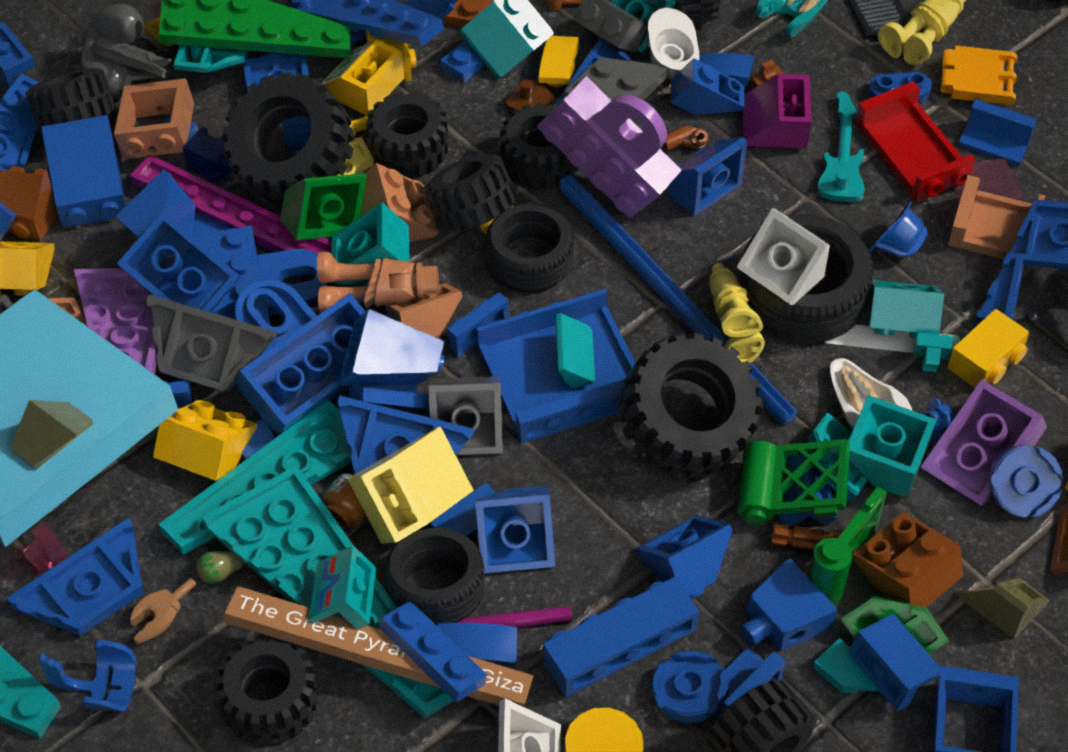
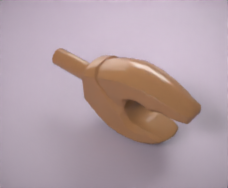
(164, 609)

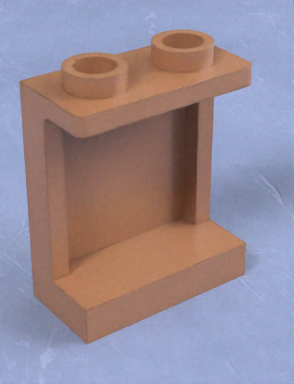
(987, 221)

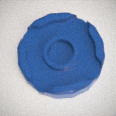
(1025, 481)
(690, 687)

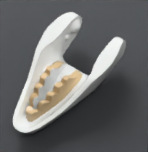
(854, 385)

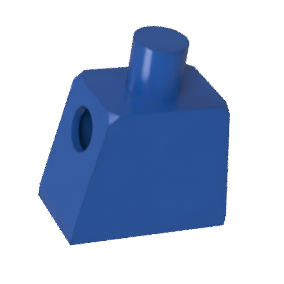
(787, 609)

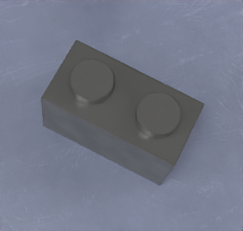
(611, 23)

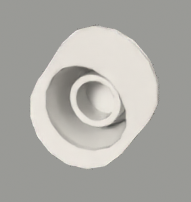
(672, 40)

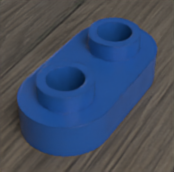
(887, 82)

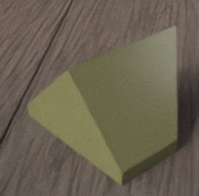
(47, 430)
(1007, 605)

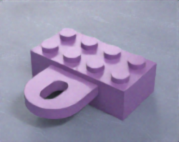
(610, 146)

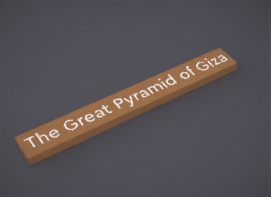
(364, 646)

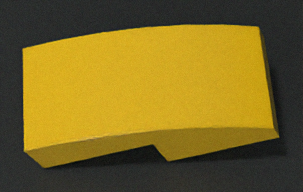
(558, 60)

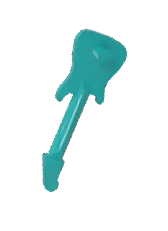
(842, 177)

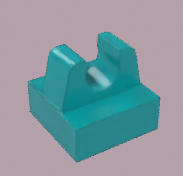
(932, 349)

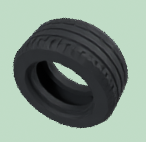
(822, 315)

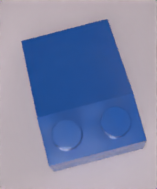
(178, 266)

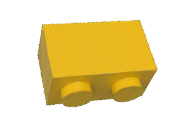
(989, 350)

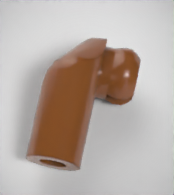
(686, 137)

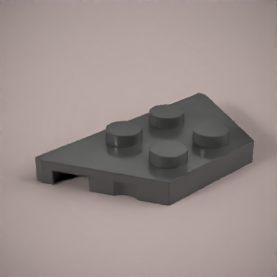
(623, 77)
(204, 344)

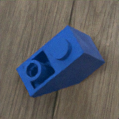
(706, 90)

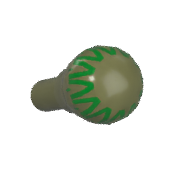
(217, 566)

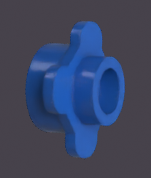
(943, 414)

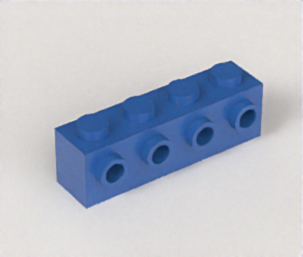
(620, 636)

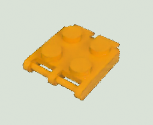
(979, 74)

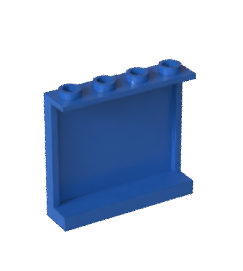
(525, 358)

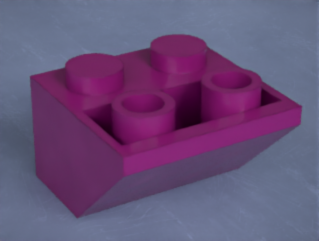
(778, 112)

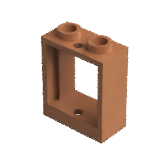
(154, 100)

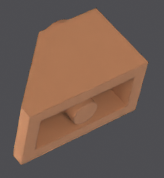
(427, 313)

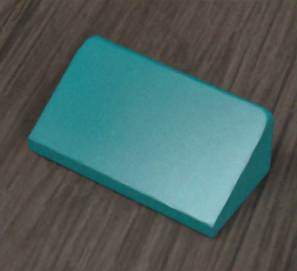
(574, 351)

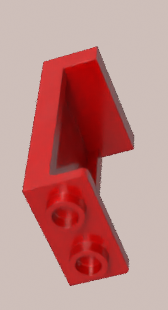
(912, 143)

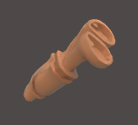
(389, 281)

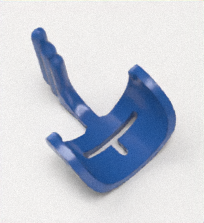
(108, 656)

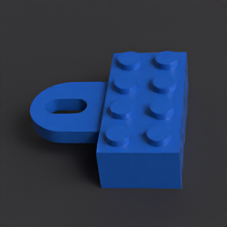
(238, 251)
(304, 358)

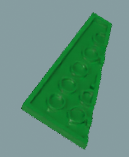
(251, 27)

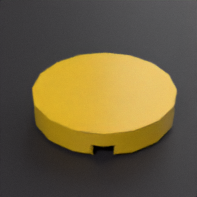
(603, 732)

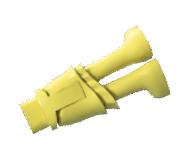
(930, 16)
(735, 315)

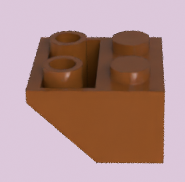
(910, 561)

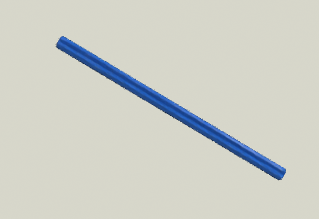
(666, 287)

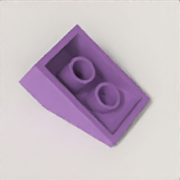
(977, 436)

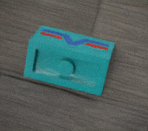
(344, 586)

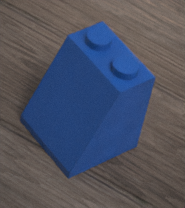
(84, 171)

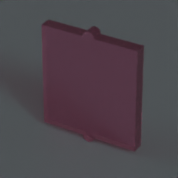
(996, 179)

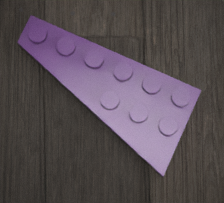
(119, 312)

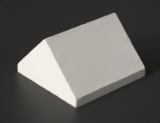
(785, 257)
(525, 730)

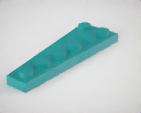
(312, 444)

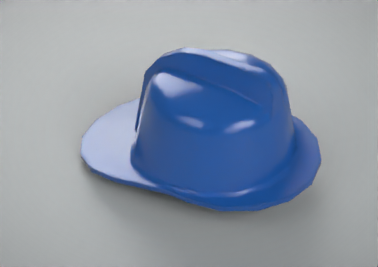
(903, 236)

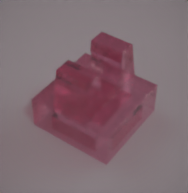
(46, 549)

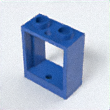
(975, 688)

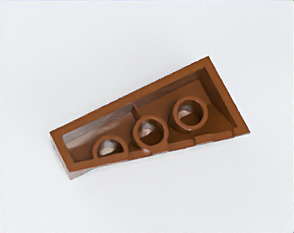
(30, 199)

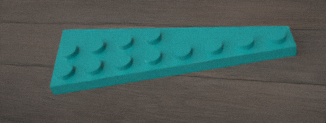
(281, 536)

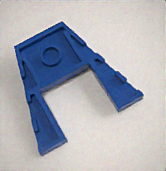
(1039, 243)

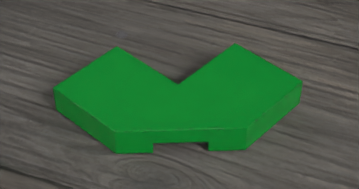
(914, 617)

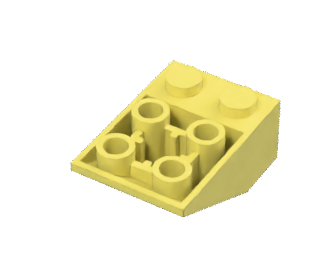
(410, 486)

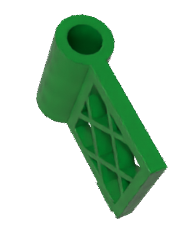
(765, 482)
(835, 556)

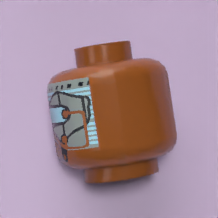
(343, 503)

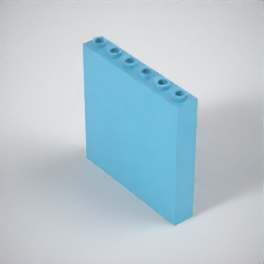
(62, 360)

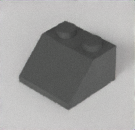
(472, 404)

